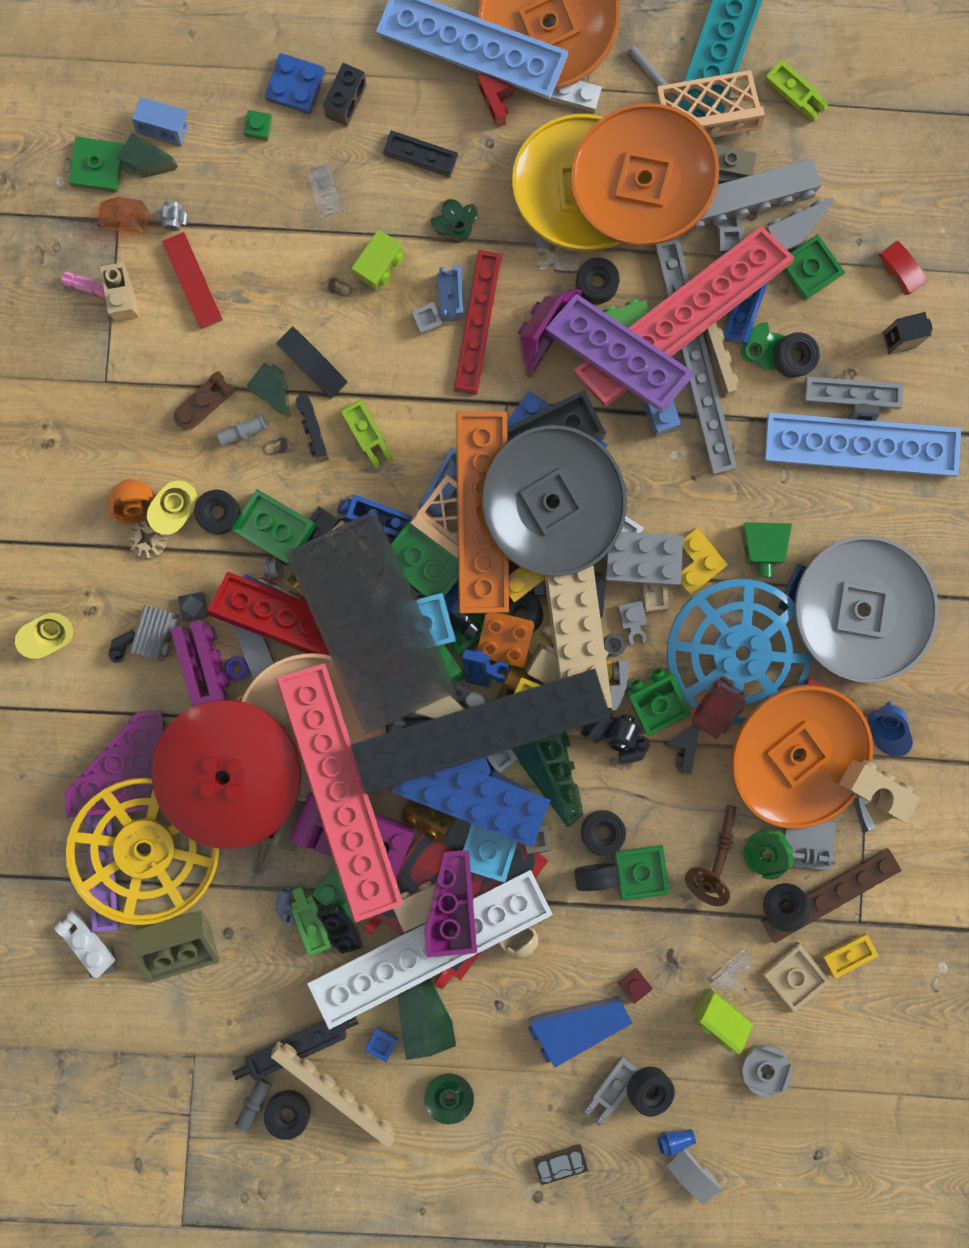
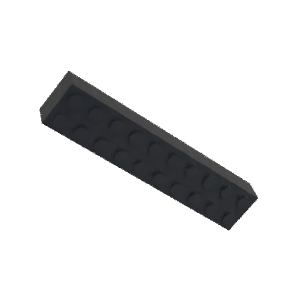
(480, 731)

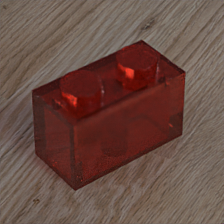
(718, 708)

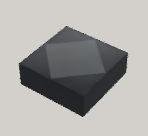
(192, 606)

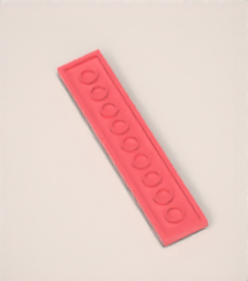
(699, 304)
(339, 792)

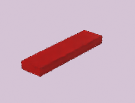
(192, 280)

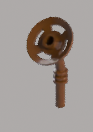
(712, 878)

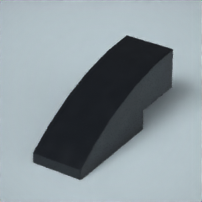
(311, 362)

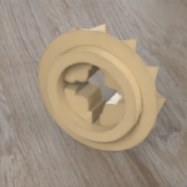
(144, 550)

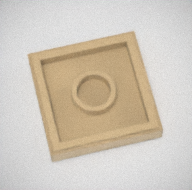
(795, 977)

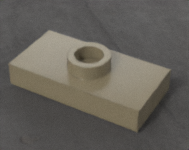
(735, 161)

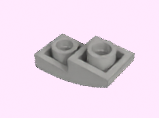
(620, 674)
(693, 1177)

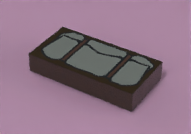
(561, 1164)

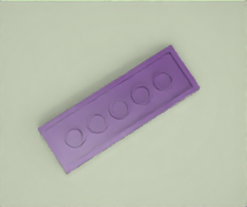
(619, 352)

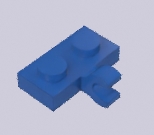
(478, 668)

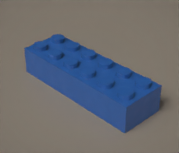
(480, 801)

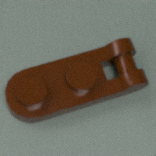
(203, 402)

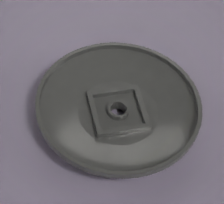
(587, 493)

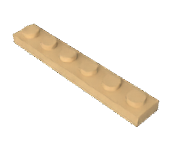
(326, 1087)

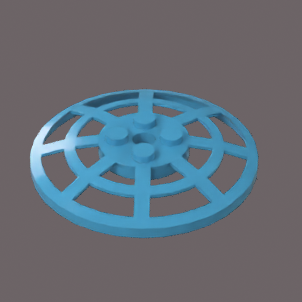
(733, 637)

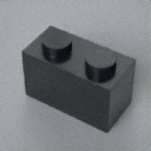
(907, 333)

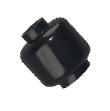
(622, 734)

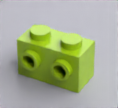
(378, 260)

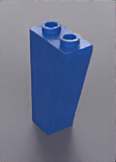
(357, 506)
(577, 1028)

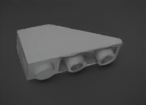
(795, 228)

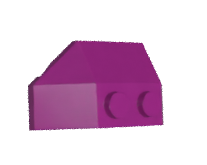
(533, 337)

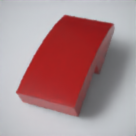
(904, 267)

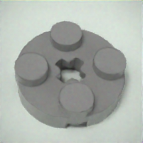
(779, 1064)

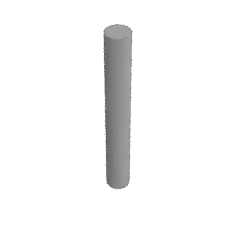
(650, 71)

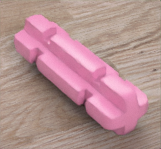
(83, 284)

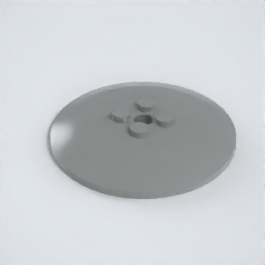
(898, 601)

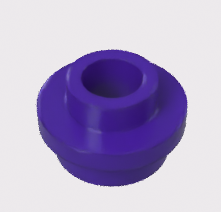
(229, 668)

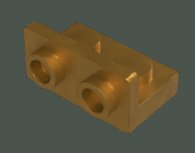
(427, 820)

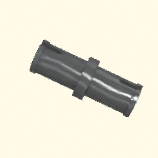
(253, 1104)

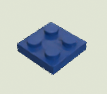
(295, 83)

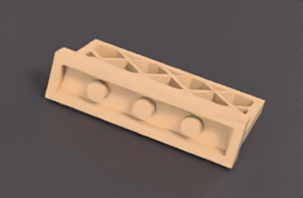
(715, 123)
(431, 526)

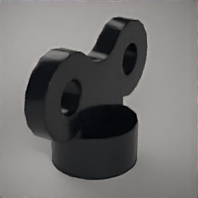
(467, 625)

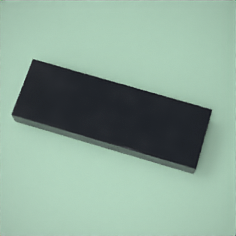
(420, 153)

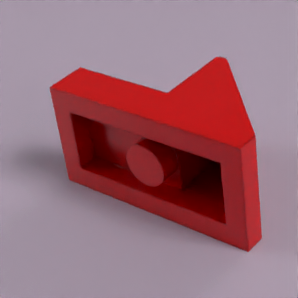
(494, 94)

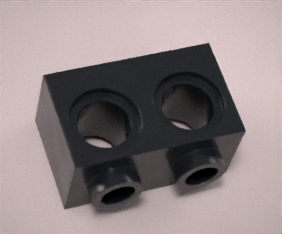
(345, 94)

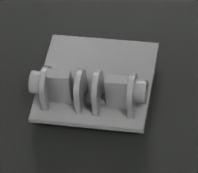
(813, 845)

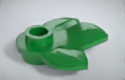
(763, 343)

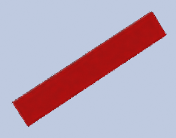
(477, 322)

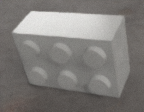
(645, 560)

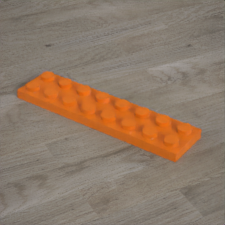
(481, 565)

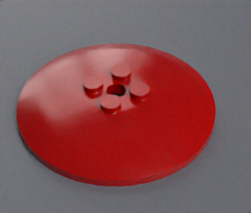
(250, 749)

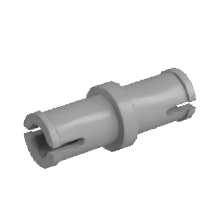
(242, 430)

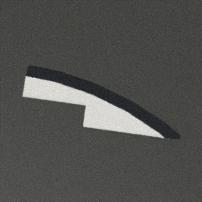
(863, 814)

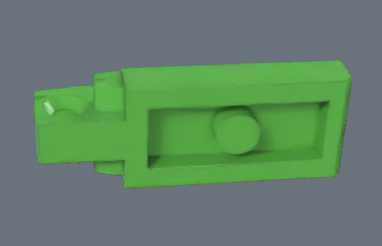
(310, 927)

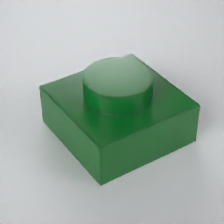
(257, 125)

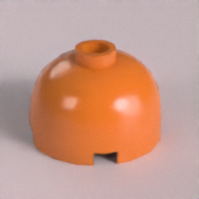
(129, 501)

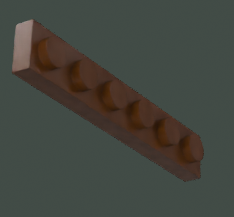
(842, 889)

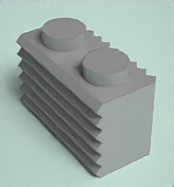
(154, 633)

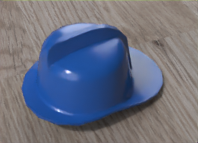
(891, 730)

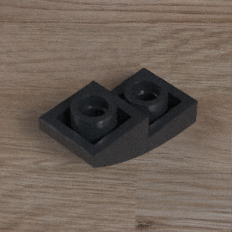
(342, 930)

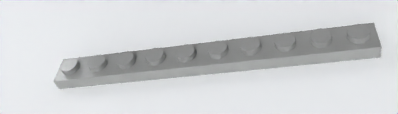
(697, 360)

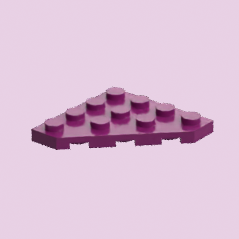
(124, 758)

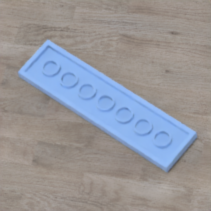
(474, 44)
(862, 444)

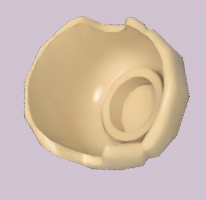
(521, 944)

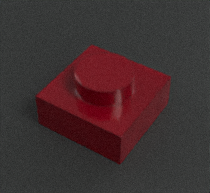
(635, 986)

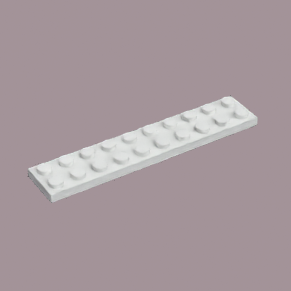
(403, 960)

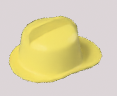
(171, 507)
(44, 635)

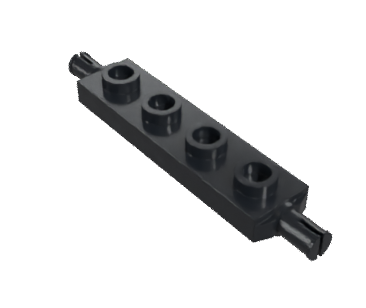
(304, 1042)

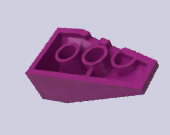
(451, 914)

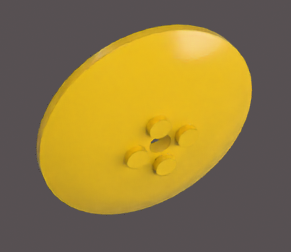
(545, 188)

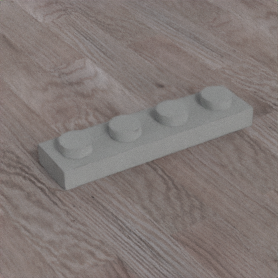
(853, 392)

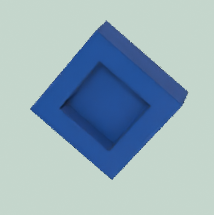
(381, 1044)

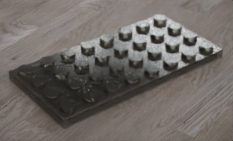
(371, 622)

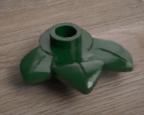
(453, 217)

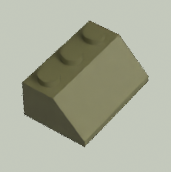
(173, 947)

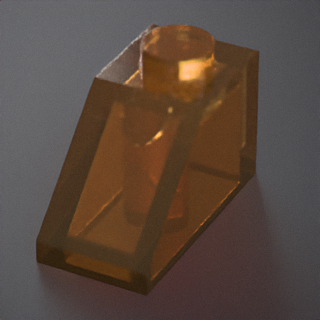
(123, 214)

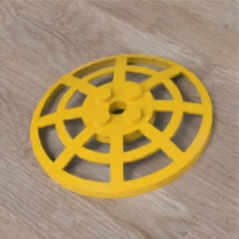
(132, 862)

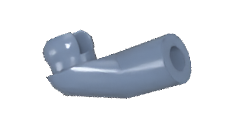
(284, 907)

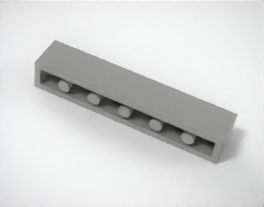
(761, 192)

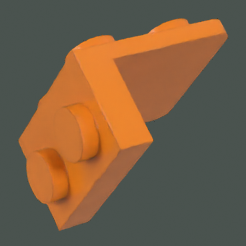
(506, 638)

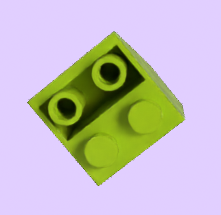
(723, 1020)

